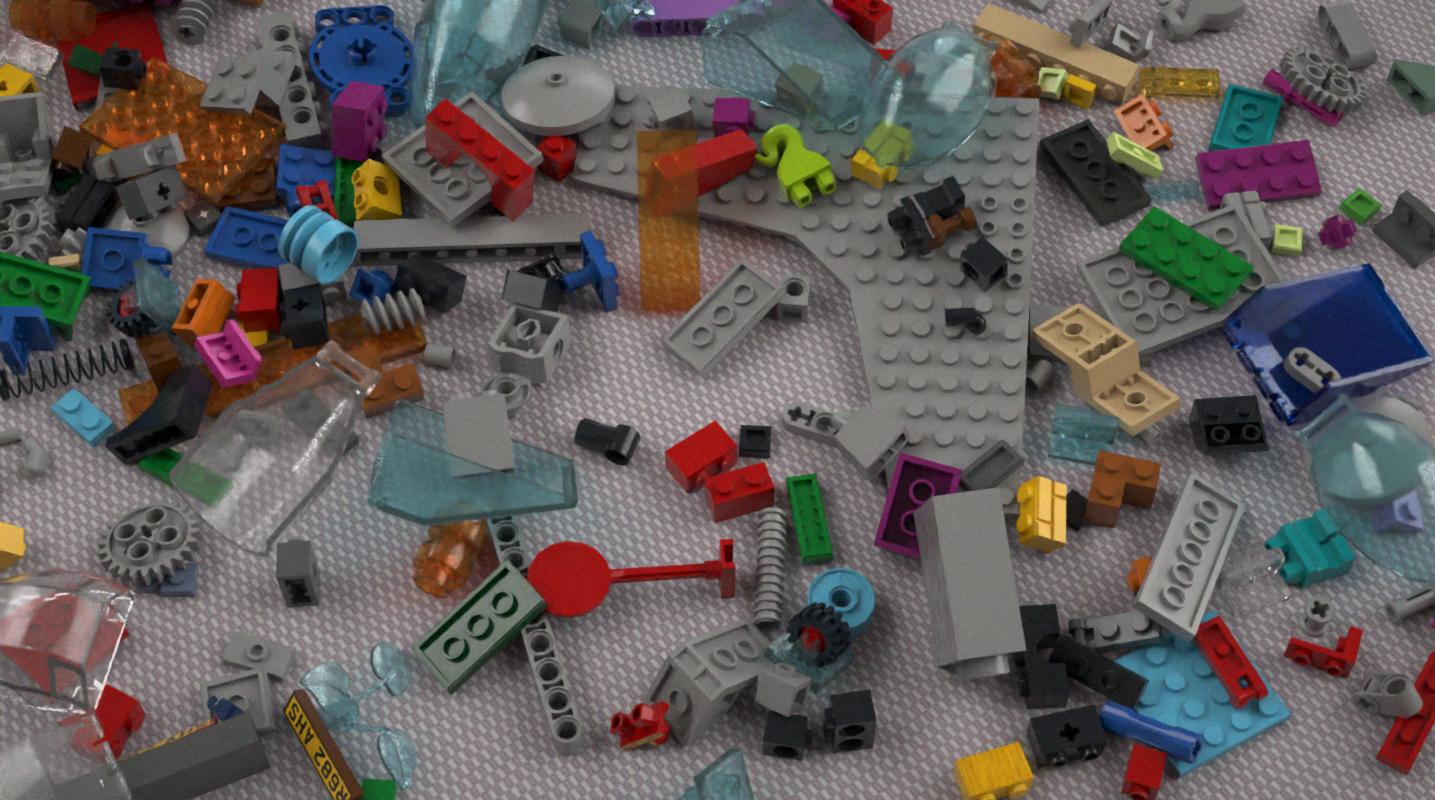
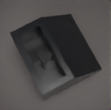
(1228, 425)

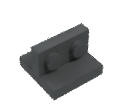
(1409, 230)

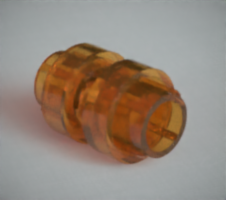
(57, 18)
(1014, 73)
(446, 558)

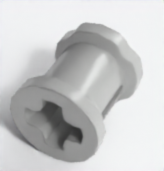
(1315, 618)

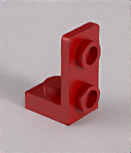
(1334, 662)

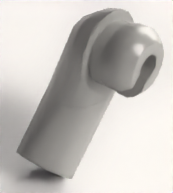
(37, 458)

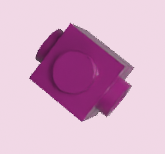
(732, 115)

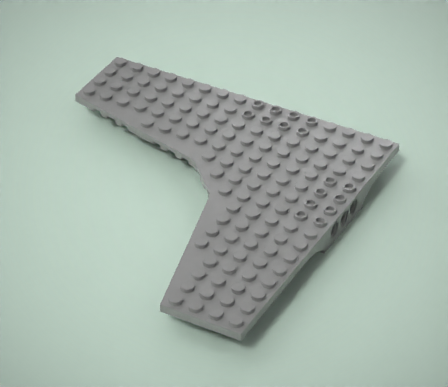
(935, 377)

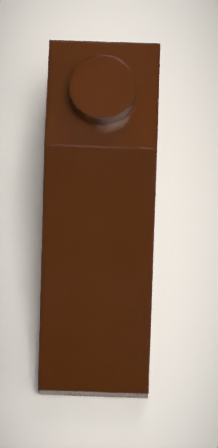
(158, 356)

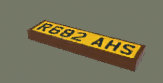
(321, 748)

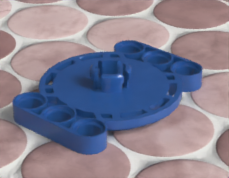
(348, 43)

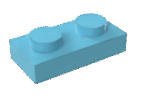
(83, 417)

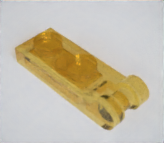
(1179, 82)

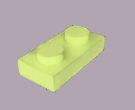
(1134, 155)

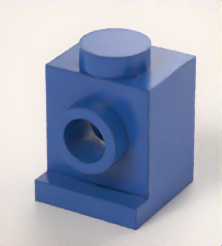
(372, 284)

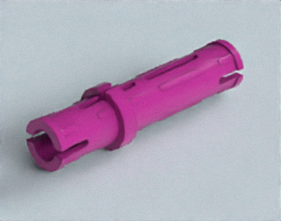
(1276, 82)

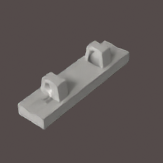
(136, 159)

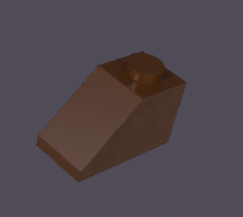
(71, 150)

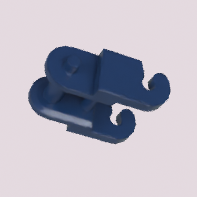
(224, 709)

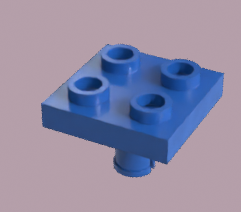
(595, 272)

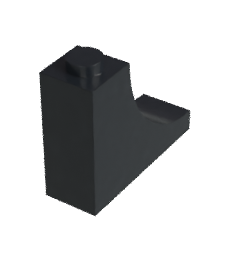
(168, 420)

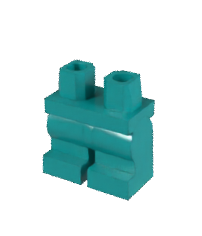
(1312, 550)

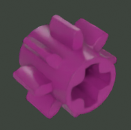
(1337, 232)

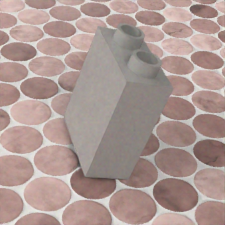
(969, 582)

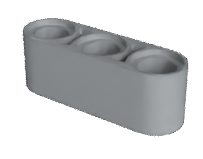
(1346, 34)

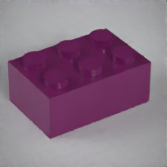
(911, 486)

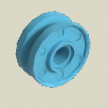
(847, 587)

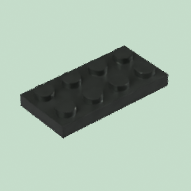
(1097, 180)

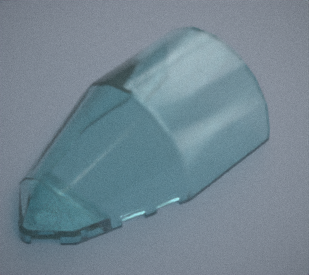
(468, 49)

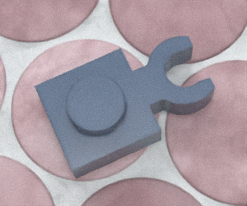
(179, 586)

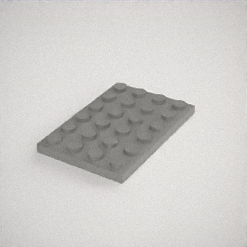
(1160, 312)

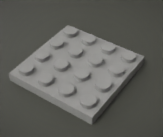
(463, 186)

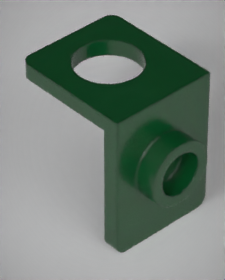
(87, 60)

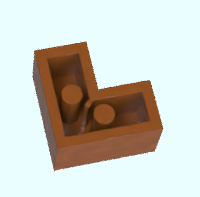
(394, 385)
(1119, 481)

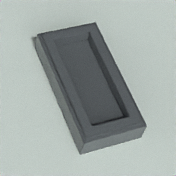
(991, 468)

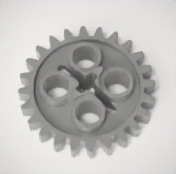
(1322, 80)
(25, 226)
(150, 541)

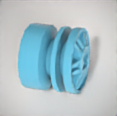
(318, 244)

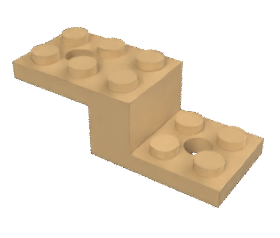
(1106, 368)

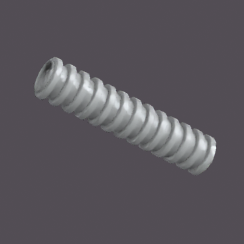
(769, 569)

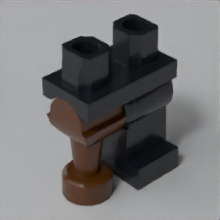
(925, 214)

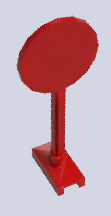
(578, 578)

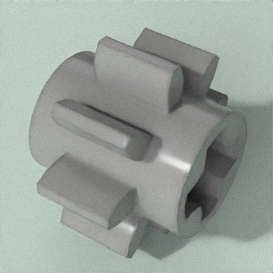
(72, 243)

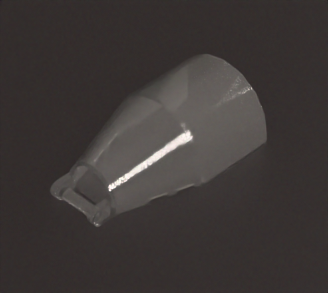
(274, 451)

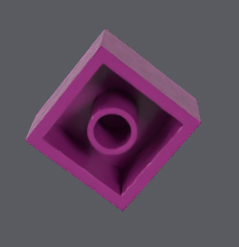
(358, 121)

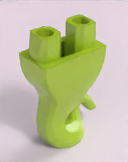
(798, 168)

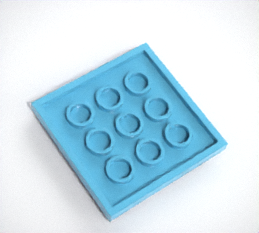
(1190, 696)

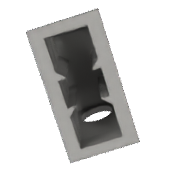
(869, 439)

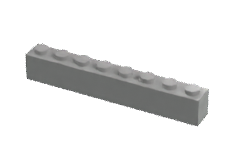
(471, 240)

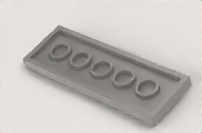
(1189, 557)

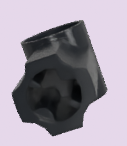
(614, 442)

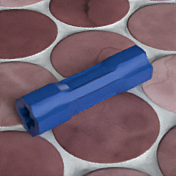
(1173, 740)

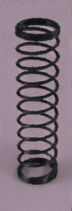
(5, 385)

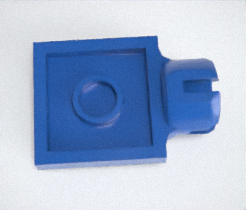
(303, 167)
(111, 256)

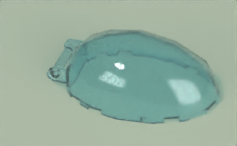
(927, 97)
(1376, 487)

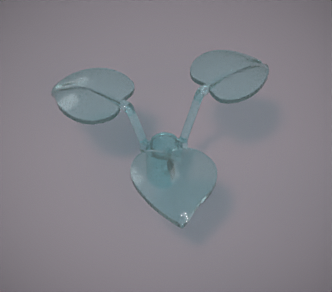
(329, 687)

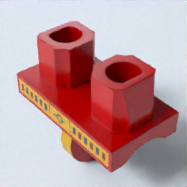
(641, 726)

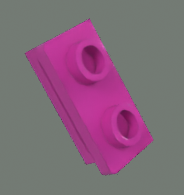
(229, 355)

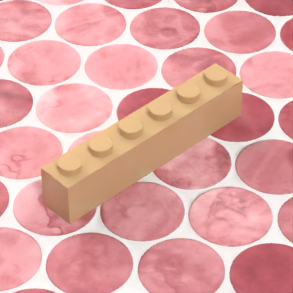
(1052, 49)

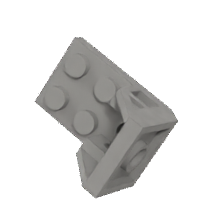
(25, 146)
(706, 677)

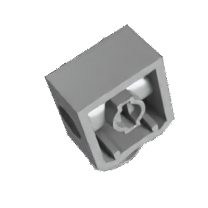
(526, 352)

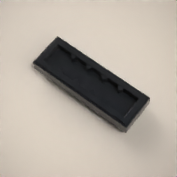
(1099, 672)

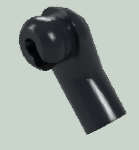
(967, 317)

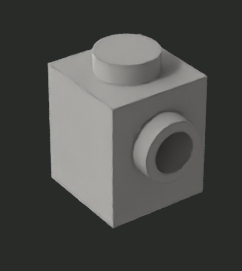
(782, 689)

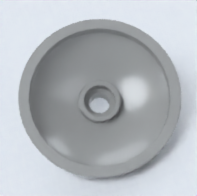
(167, 230)

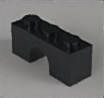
(1041, 682)

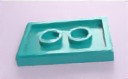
(1245, 119)

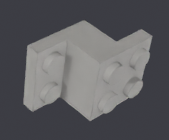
(248, 81)

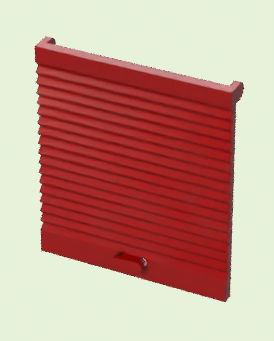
(130, 27)

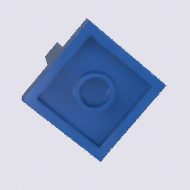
(22, 331)

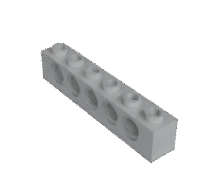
(296, 107)

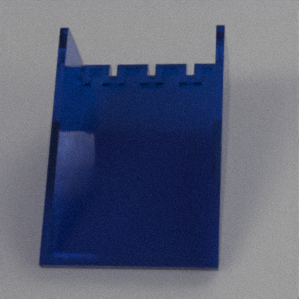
(1339, 317)

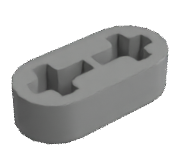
(1311, 371)

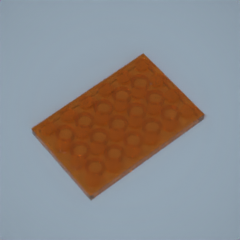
(215, 144)

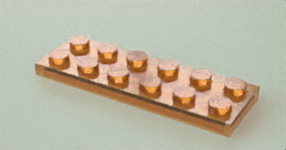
(668, 219)

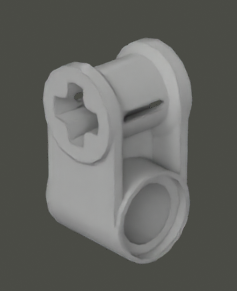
(1387, 694)

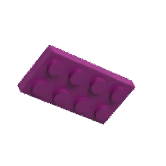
(1272, 170)

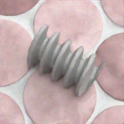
(192, 20)
(392, 311)

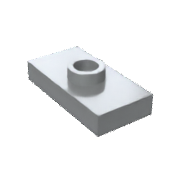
(253, 652)

